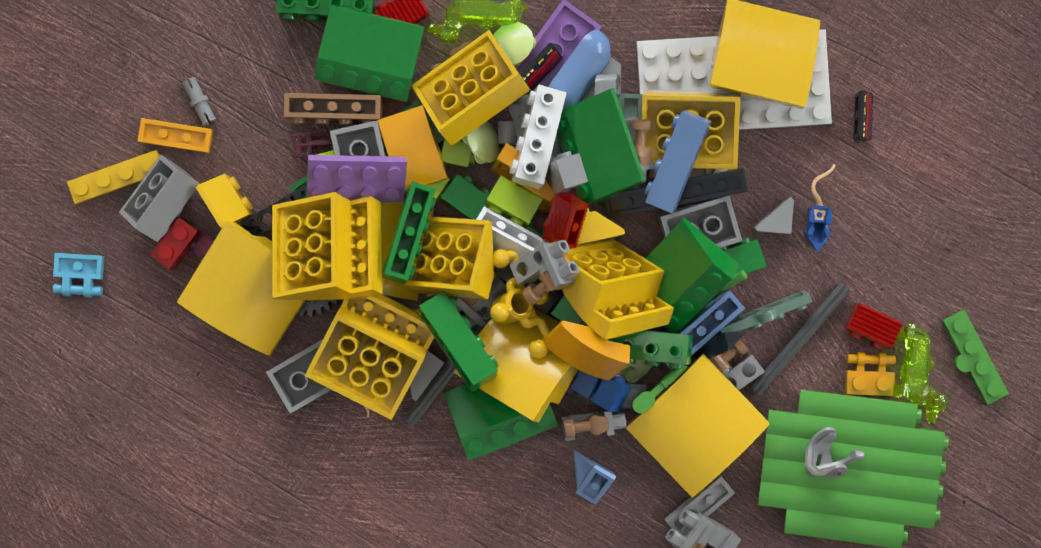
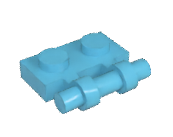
(78, 266)

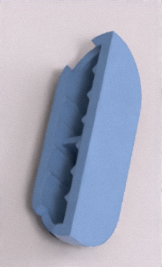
(582, 67)

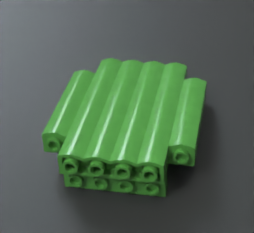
(878, 494)

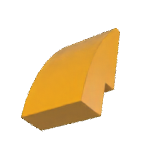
(412, 136)
(502, 168)
(587, 350)

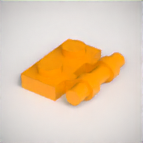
(870, 382)

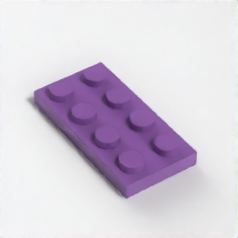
(565, 31)
(357, 176)

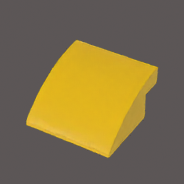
(765, 54)
(326, 248)
(616, 289)
(235, 290)
(372, 352)
(521, 379)
(698, 426)

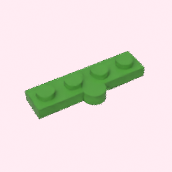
(973, 357)

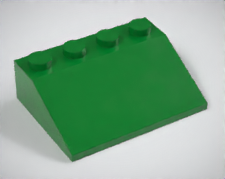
(369, 53)
(605, 146)
(693, 272)
(490, 424)

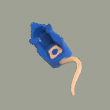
(818, 218)

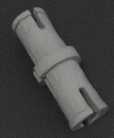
(199, 101)

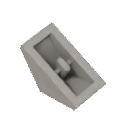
(778, 220)

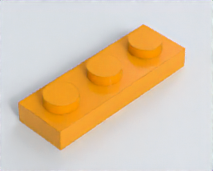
(175, 135)

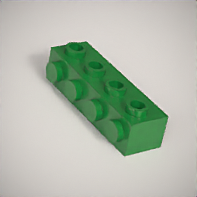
(318, 9)
(408, 232)
(458, 341)
(658, 347)

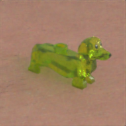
(479, 12)
(916, 371)

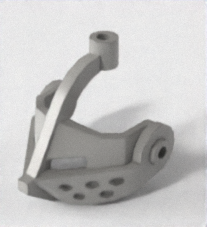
(821, 444)

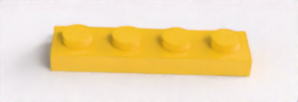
(112, 178)

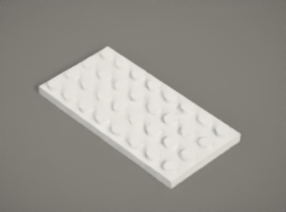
(686, 65)

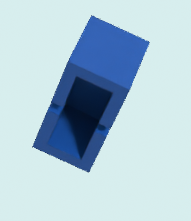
(605, 393)

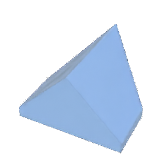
(591, 478)

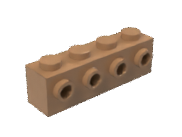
(332, 107)

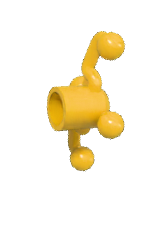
(503, 312)

